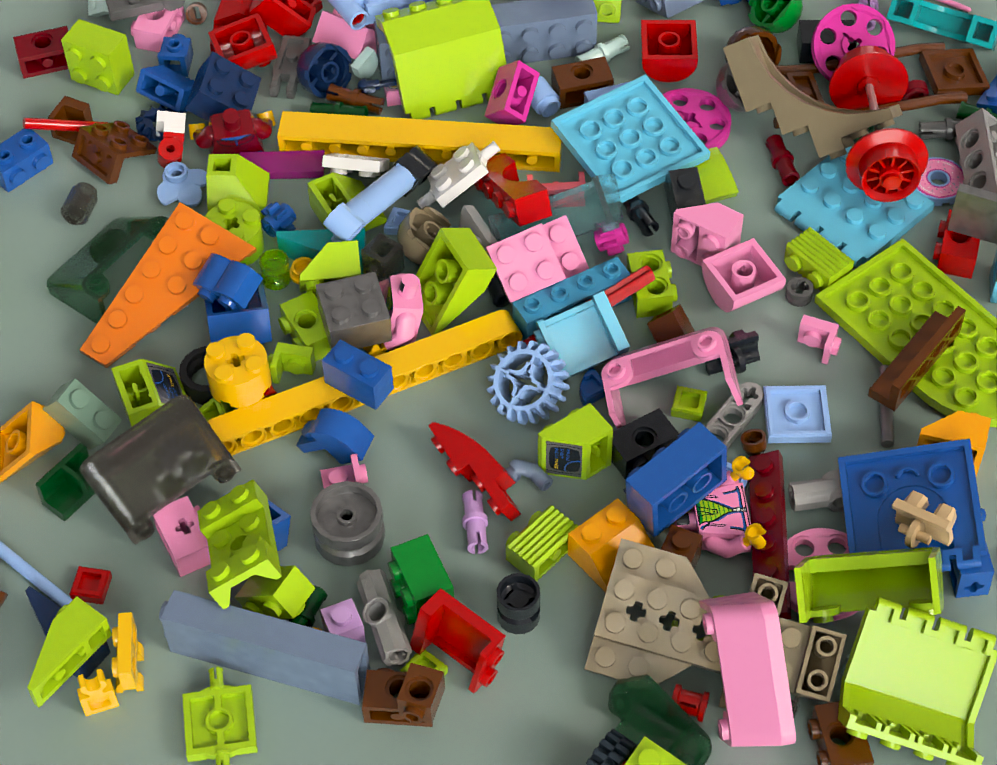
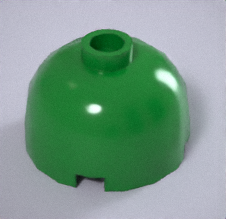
(775, 15)

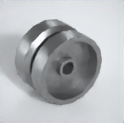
(347, 523)

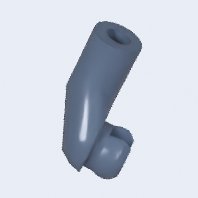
(532, 471)

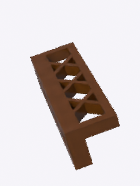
(916, 358)

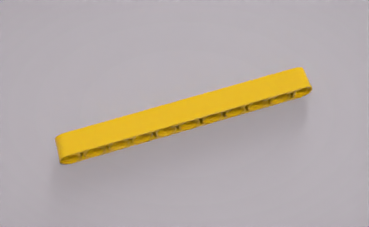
(410, 366)

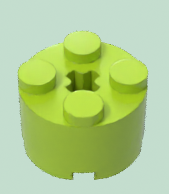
(241, 221)

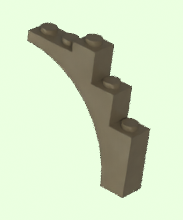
(765, 88)

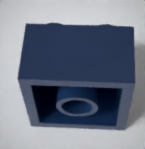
(221, 86)

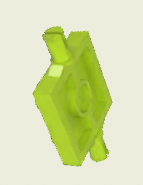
(219, 721)

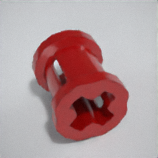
(691, 702)

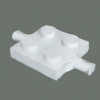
(457, 174)

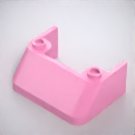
(664, 359)
(751, 670)

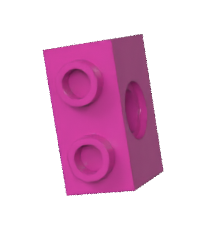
(512, 94)

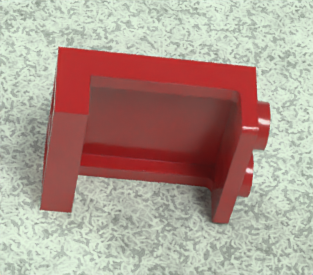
(459, 635)

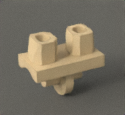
(923, 525)

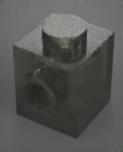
(383, 257)

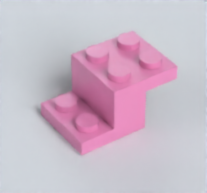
(537, 258)

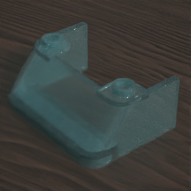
(586, 207)

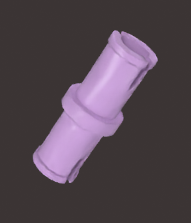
(475, 521)

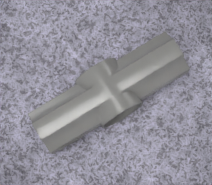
(817, 493)
(384, 617)

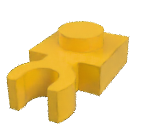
(96, 693)

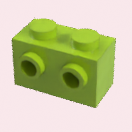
(276, 598)

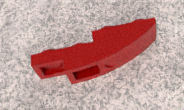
(476, 465)

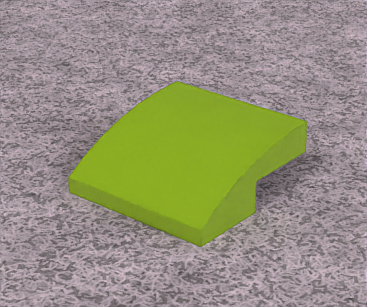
(716, 178)

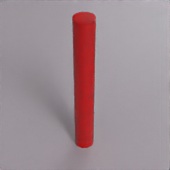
(56, 124)

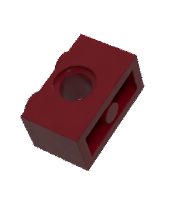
(41, 52)

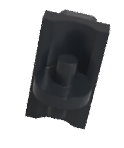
(743, 351)

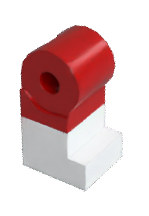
(173, 129)

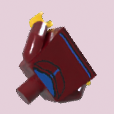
(233, 131)

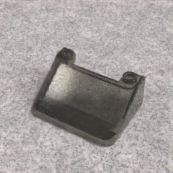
(156, 465)

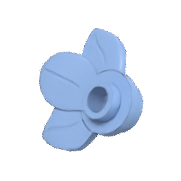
(181, 185)

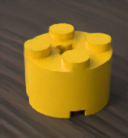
(237, 370)

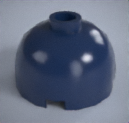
(321, 66)

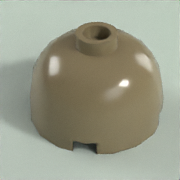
(419, 231)

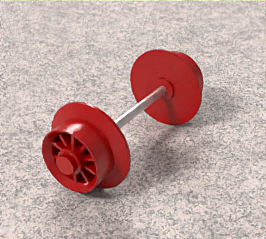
(889, 160)

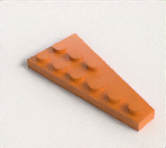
(161, 282)

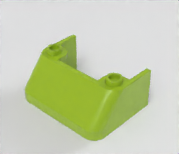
(855, 580)

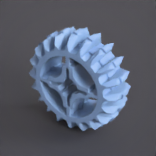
(522, 394)

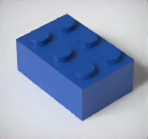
(676, 478)

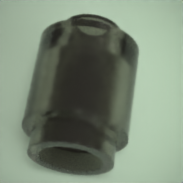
(79, 204)

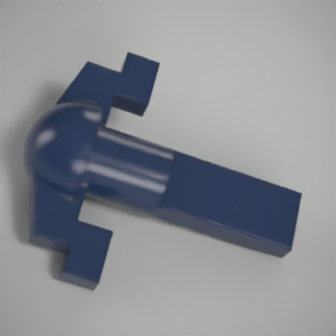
(369, 85)

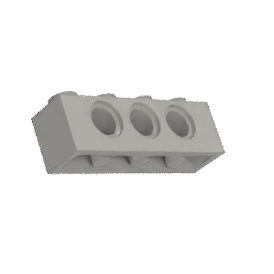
(978, 150)

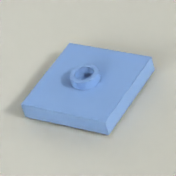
(797, 414)

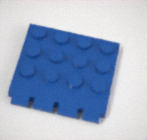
(939, 472)

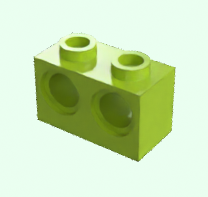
(660, 293)

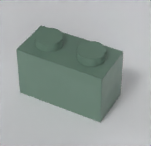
(82, 414)

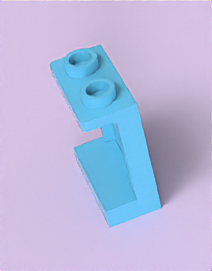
(584, 335)

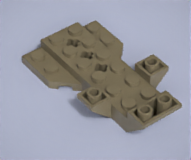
(668, 584)

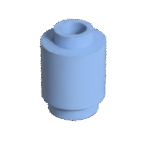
(545, 99)

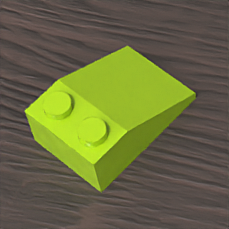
(452, 276)

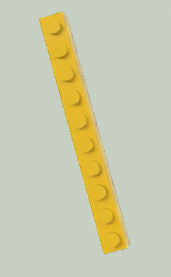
(387, 137)

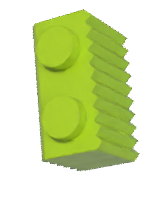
(817, 259)
(540, 543)

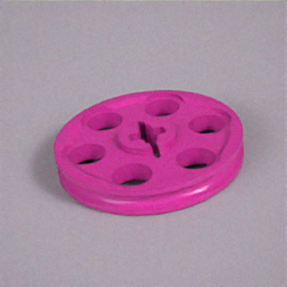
(858, 32)
(702, 119)

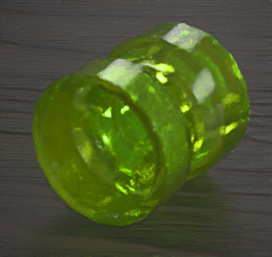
(274, 269)

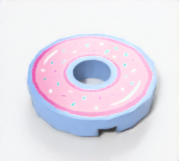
(947, 172)

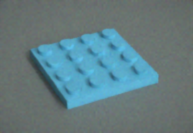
(630, 136)

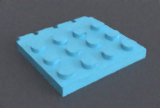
(846, 214)

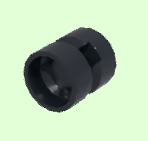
(518, 603)

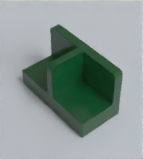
(63, 487)

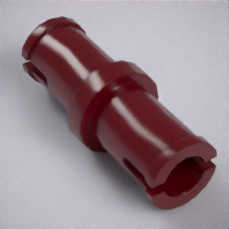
(782, 160)

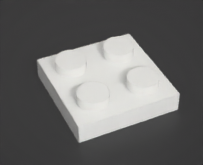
(346, 163)

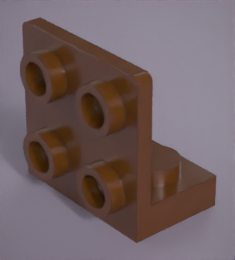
(106, 145)

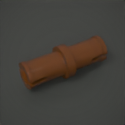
(355, 97)

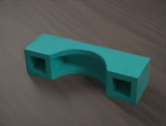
(945, 22)

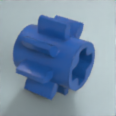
(278, 218)

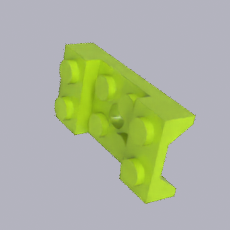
(238, 540)

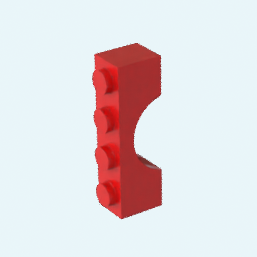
(518, 199)

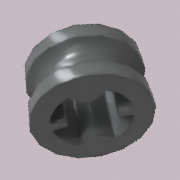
(799, 283)

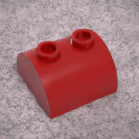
(244, 42)
(669, 49)

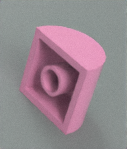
(741, 275)

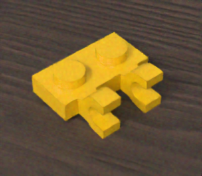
(127, 654)

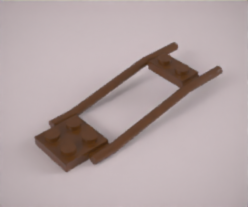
(950, 72)

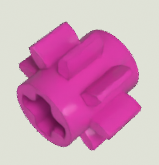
(612, 240)

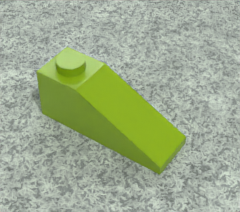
(69, 643)

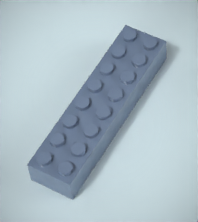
(529, 31)

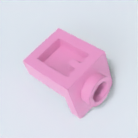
(820, 334)
(351, 473)

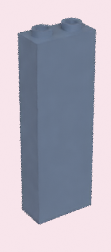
(265, 646)

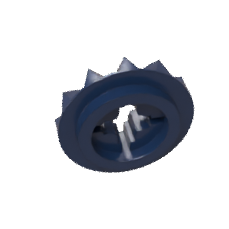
(145, 124)

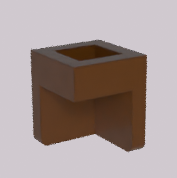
(70, 110)
(670, 324)

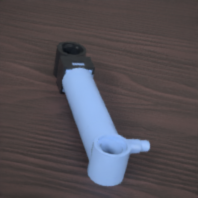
(399, 181)

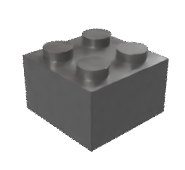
(354, 311)

